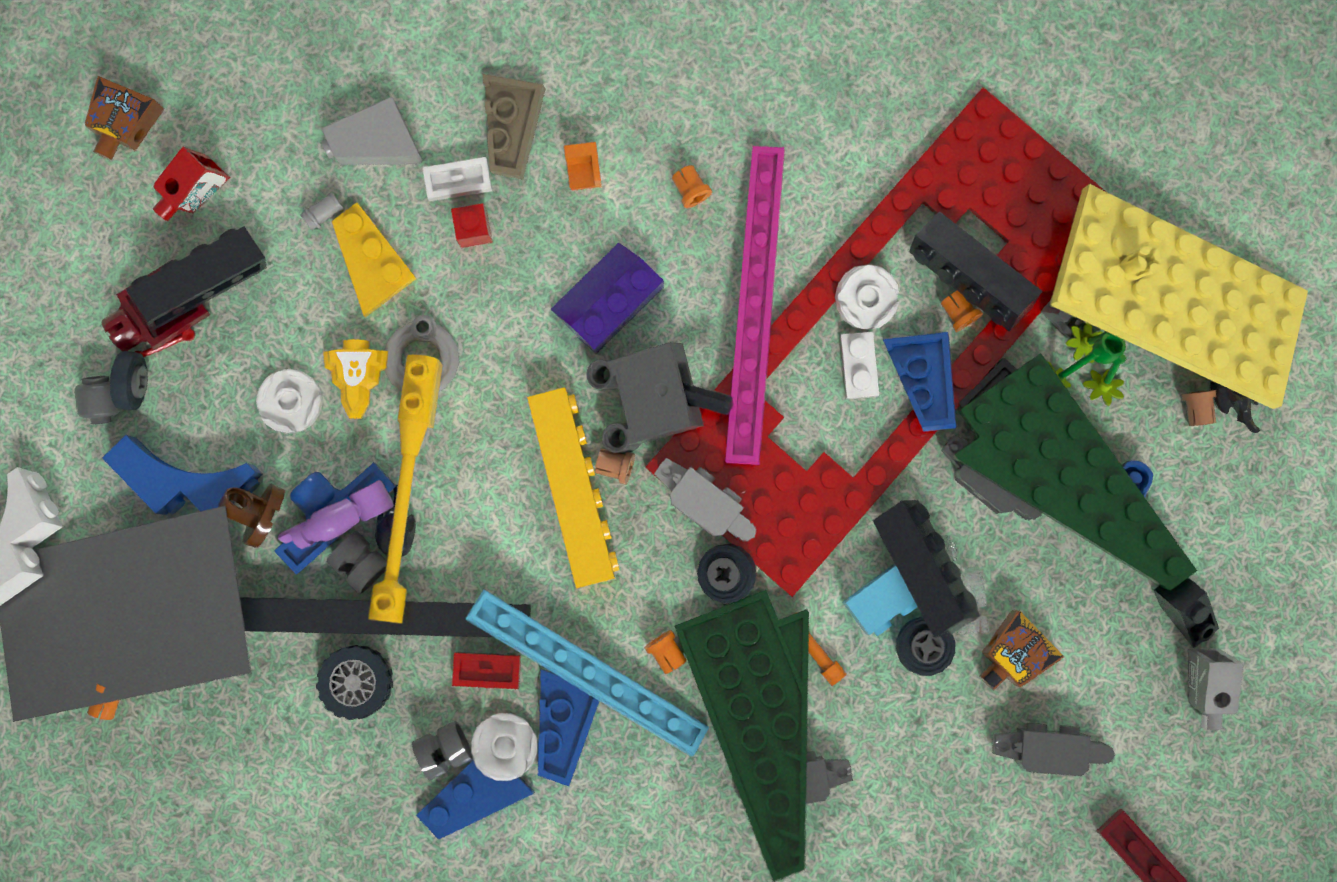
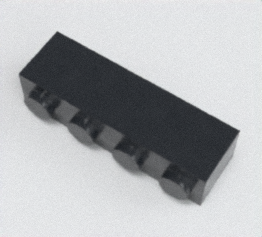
(974, 271)
(196, 278)
(926, 568)

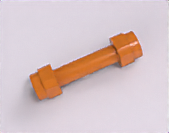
(831, 670)

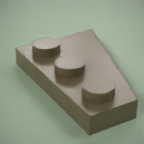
(512, 120)

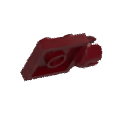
(129, 329)

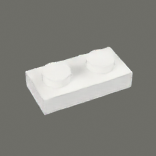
(457, 179)
(859, 365)

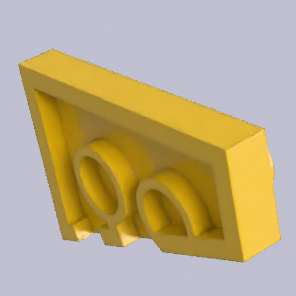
(370, 260)

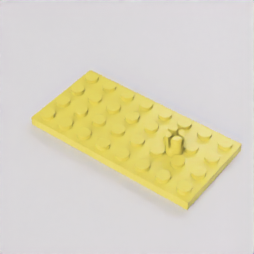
(1180, 297)

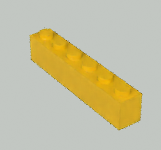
(571, 487)

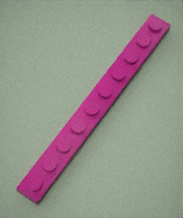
(755, 306)

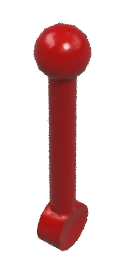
(187, 335)

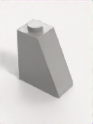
(371, 137)

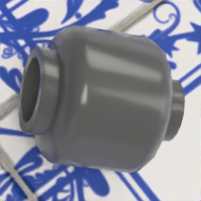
(95, 400)

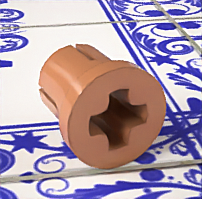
(1200, 407)
(615, 465)

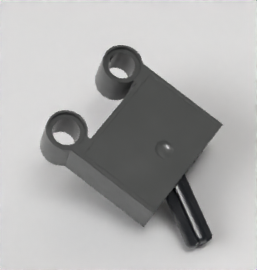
(654, 395)

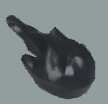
(1228, 398)
(384, 528)

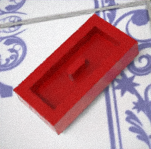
(486, 670)

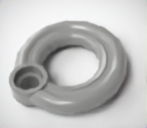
(409, 333)

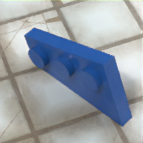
(927, 377)
(564, 726)
(470, 799)

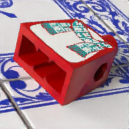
(187, 183)

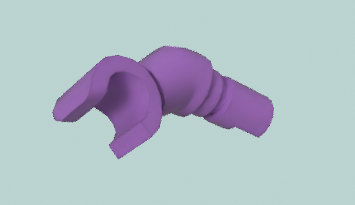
(340, 516)

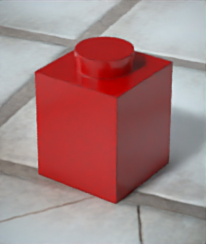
(471, 225)

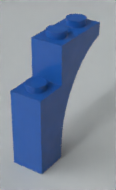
(165, 486)

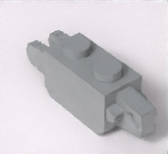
(704, 502)

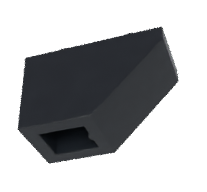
(1189, 611)

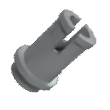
(321, 211)

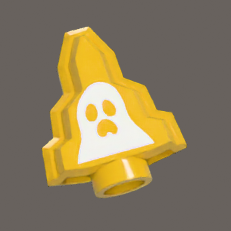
(355, 372)

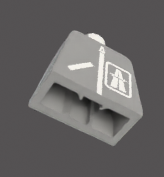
(1214, 685)

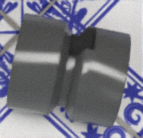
(357, 562)
(452, 744)

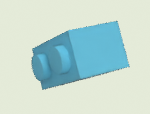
(880, 602)

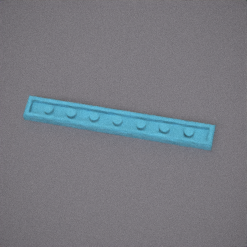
(587, 673)

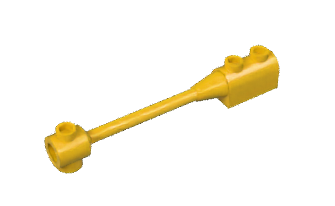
(415, 415)

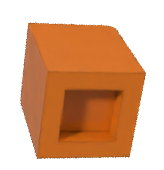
(583, 166)

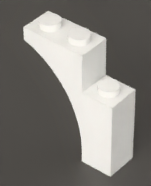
(25, 523)

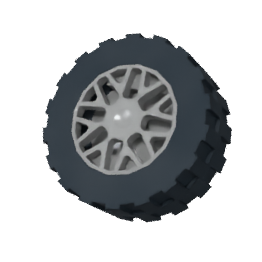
(354, 682)

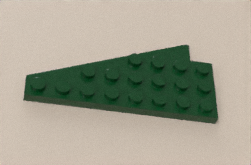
(1053, 459)
(757, 700)

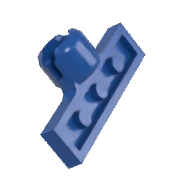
(315, 494)

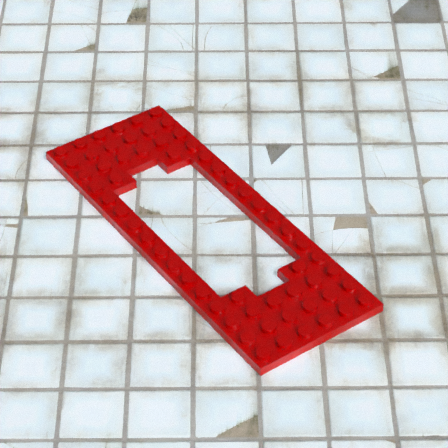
(978, 164)

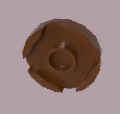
(255, 511)

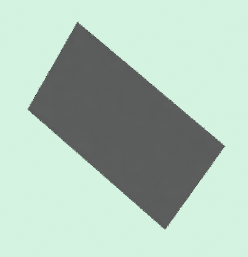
(126, 613)

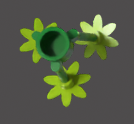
(1102, 348)

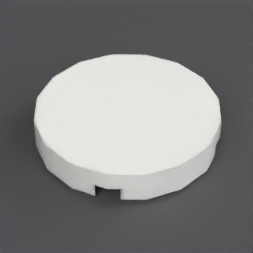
(867, 297)
(296, 394)
(504, 746)

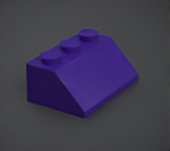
(608, 297)

